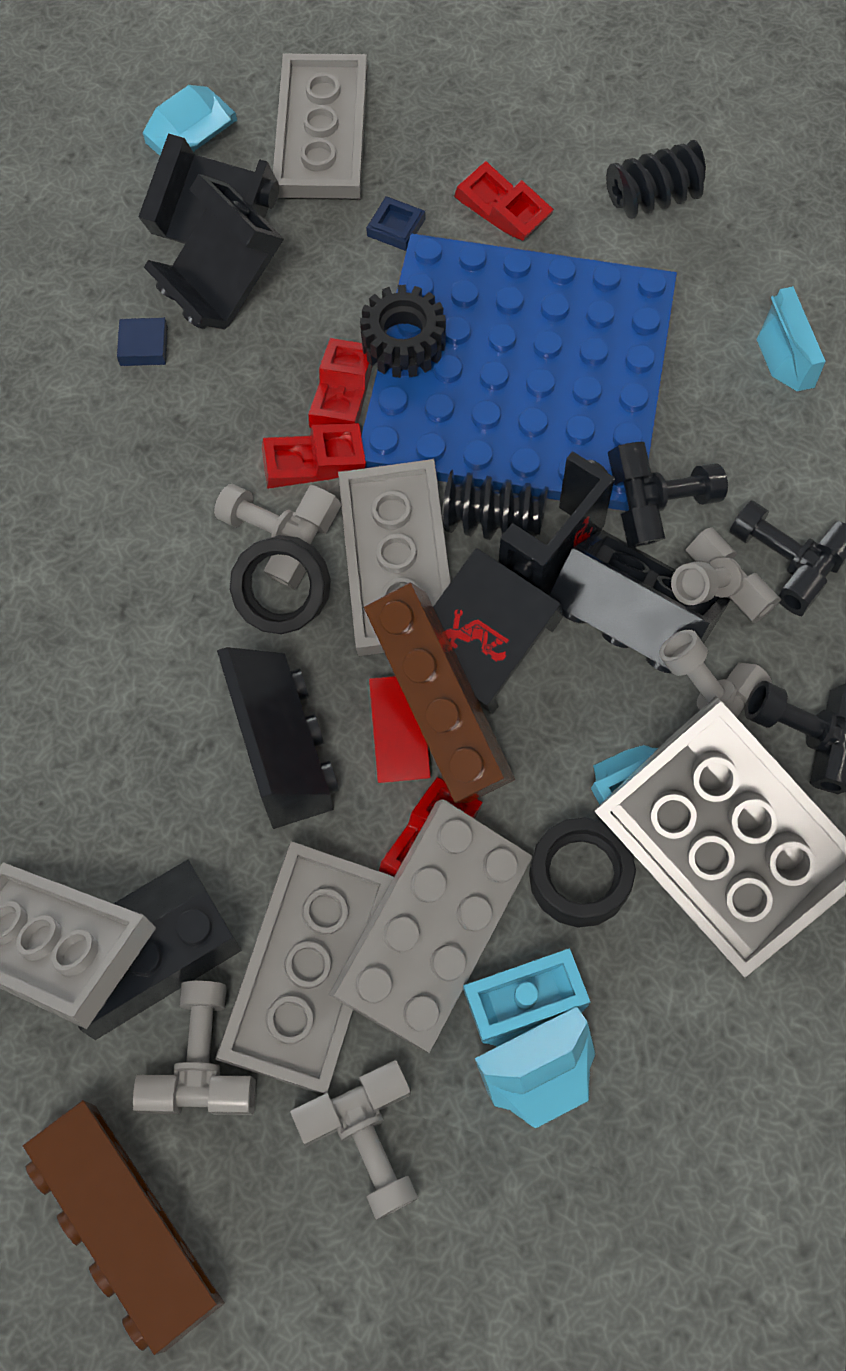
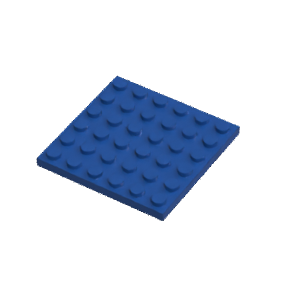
(533, 365)

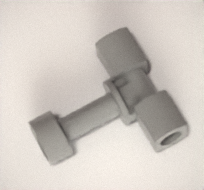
(312, 515)
(721, 576)
(686, 654)
(196, 1080)
(355, 1117)

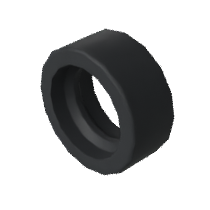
(243, 595)
(567, 911)

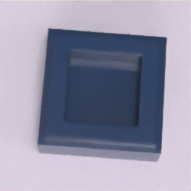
(395, 223)
(142, 341)

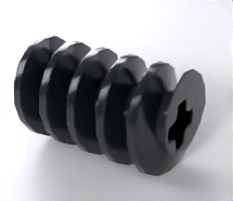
(657, 178)
(491, 508)

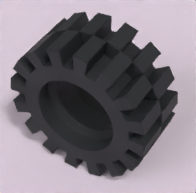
(403, 309)

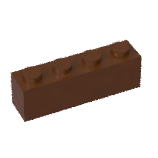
(439, 694)
(122, 1227)

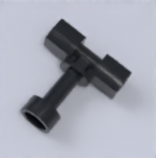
(649, 492)
(809, 561)
(823, 732)

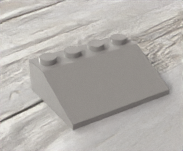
(730, 837)

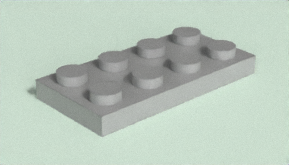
(321, 125)
(391, 538)
(431, 926)
(64, 945)
(283, 1010)

